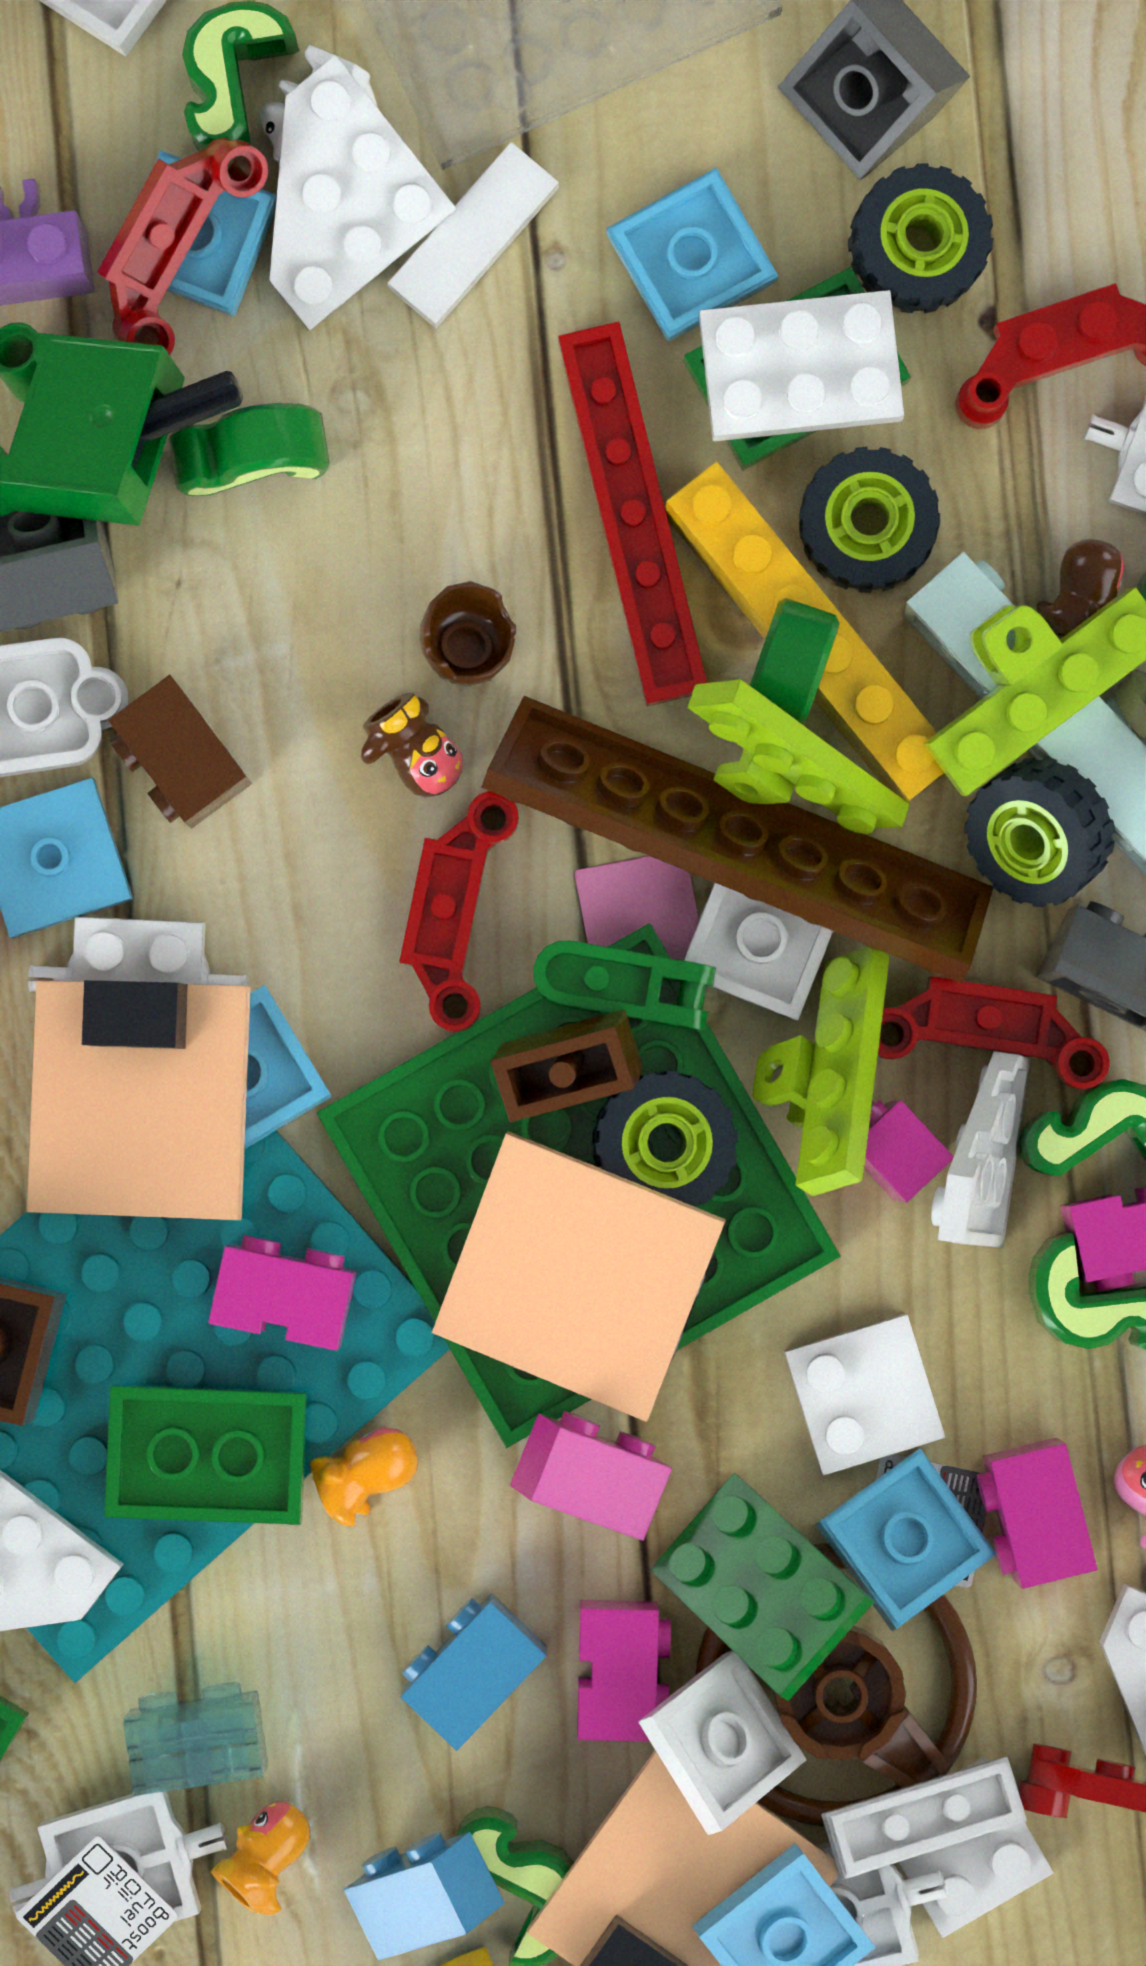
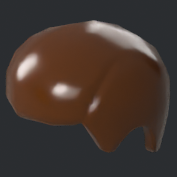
(467, 634)

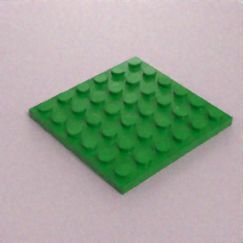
(434, 1127)

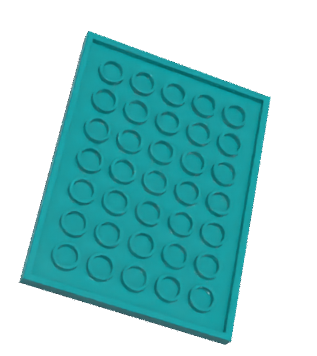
(142, 1318)

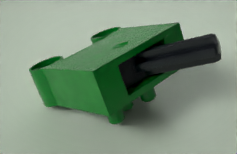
(94, 422)

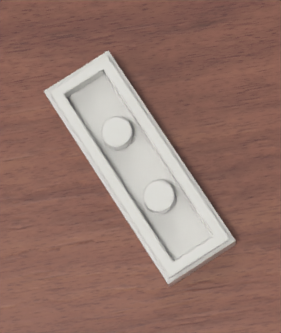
(473, 235)
(923, 1817)

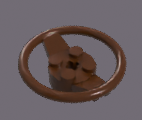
(876, 1722)

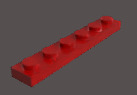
(632, 513)

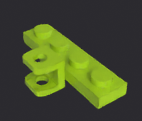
(1039, 683)
(787, 755)
(834, 1076)

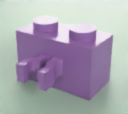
(42, 253)

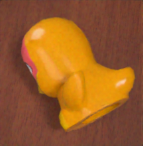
(368, 1467)
(263, 1851)

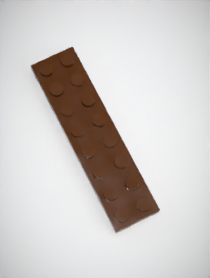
(759, 850)

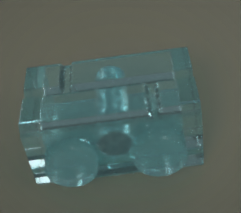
(195, 1740)

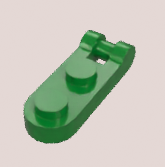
(620, 979)

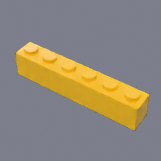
(762, 571)

